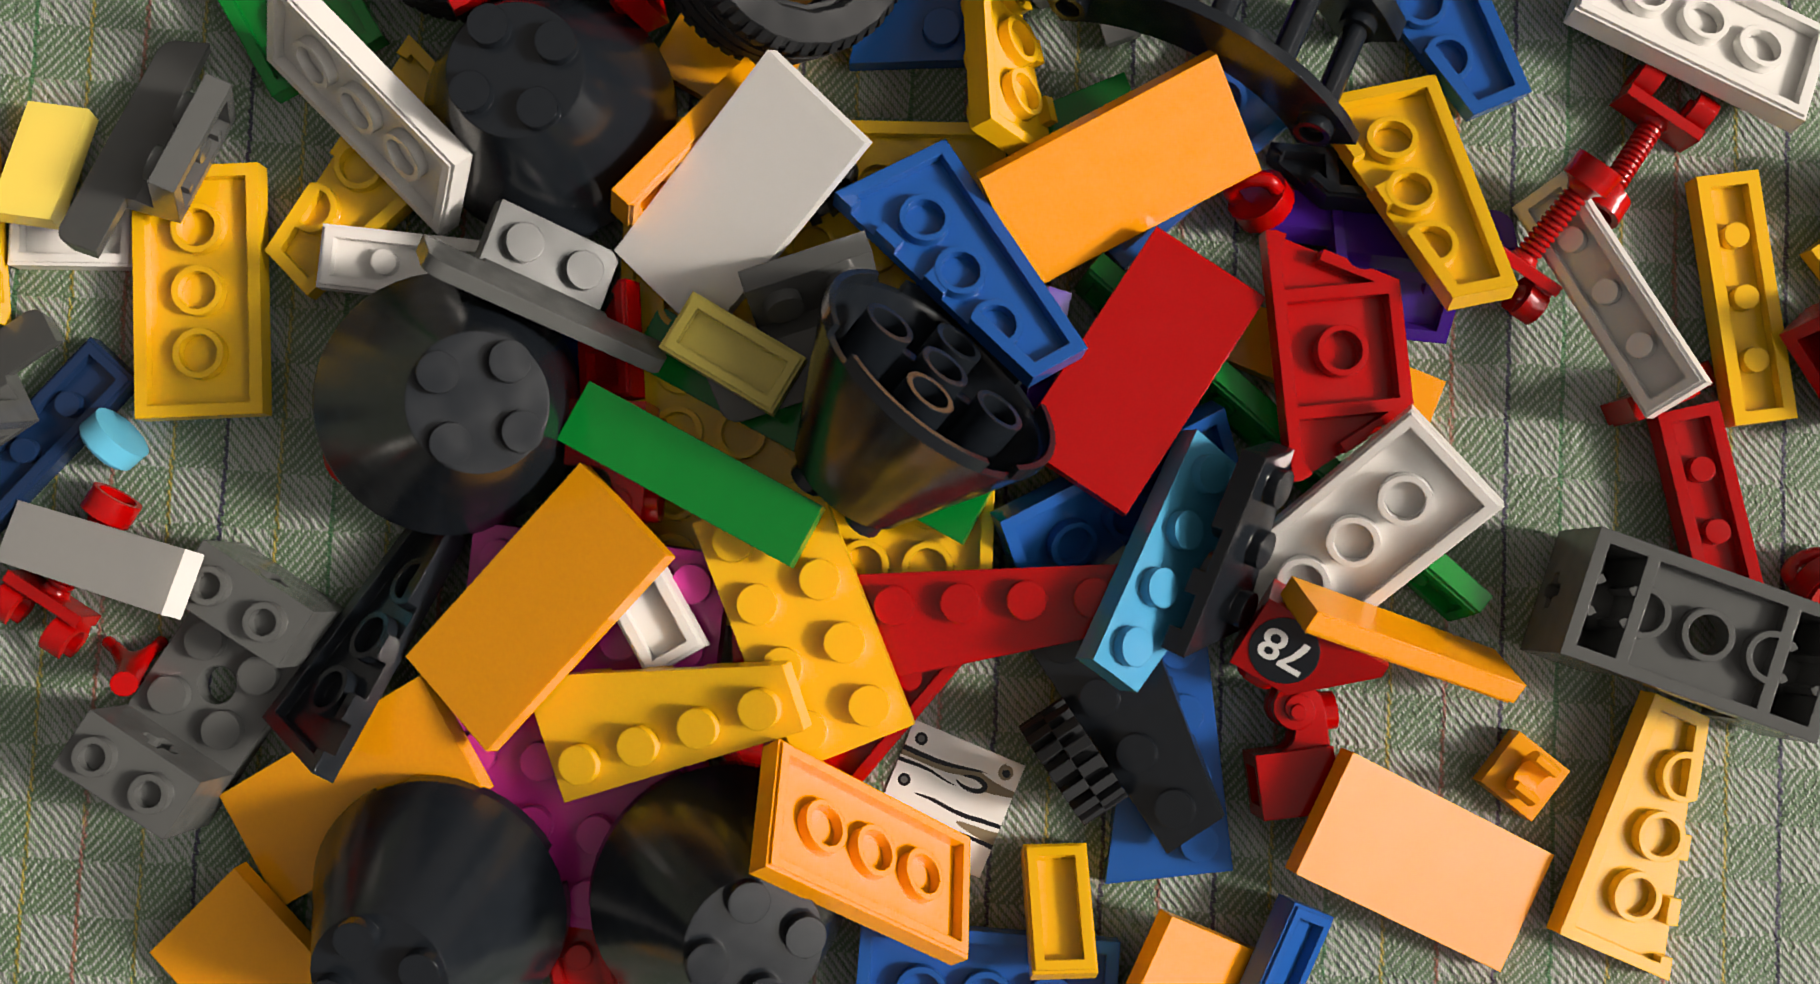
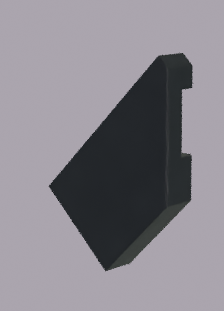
(1319, 176)

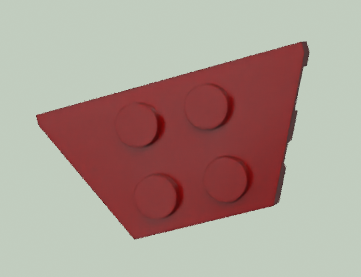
(1333, 350)

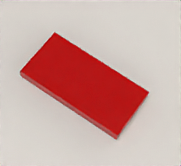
(1144, 368)

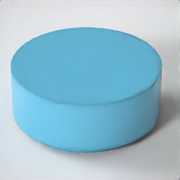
(113, 439)

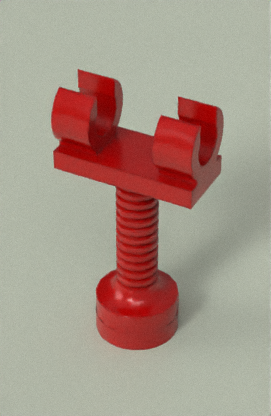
(1653, 123)
(1586, 179)
(74, 619)

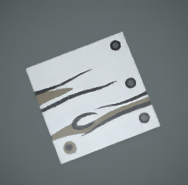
(956, 786)

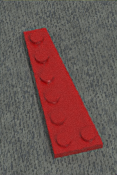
(979, 614)

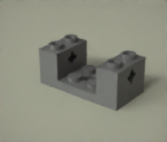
(1629, 613)
(175, 743)

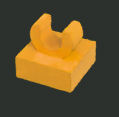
(1521, 774)

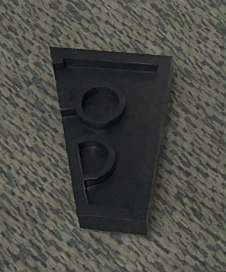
(1229, 572)

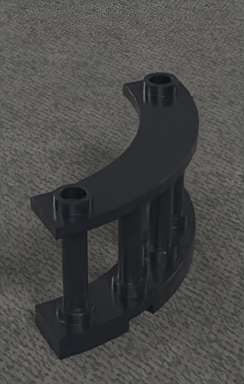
(1266, 68)

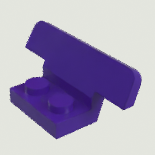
(1371, 244)

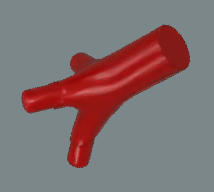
(131, 664)

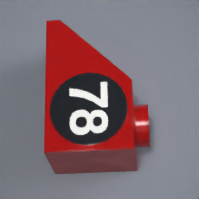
(1282, 656)

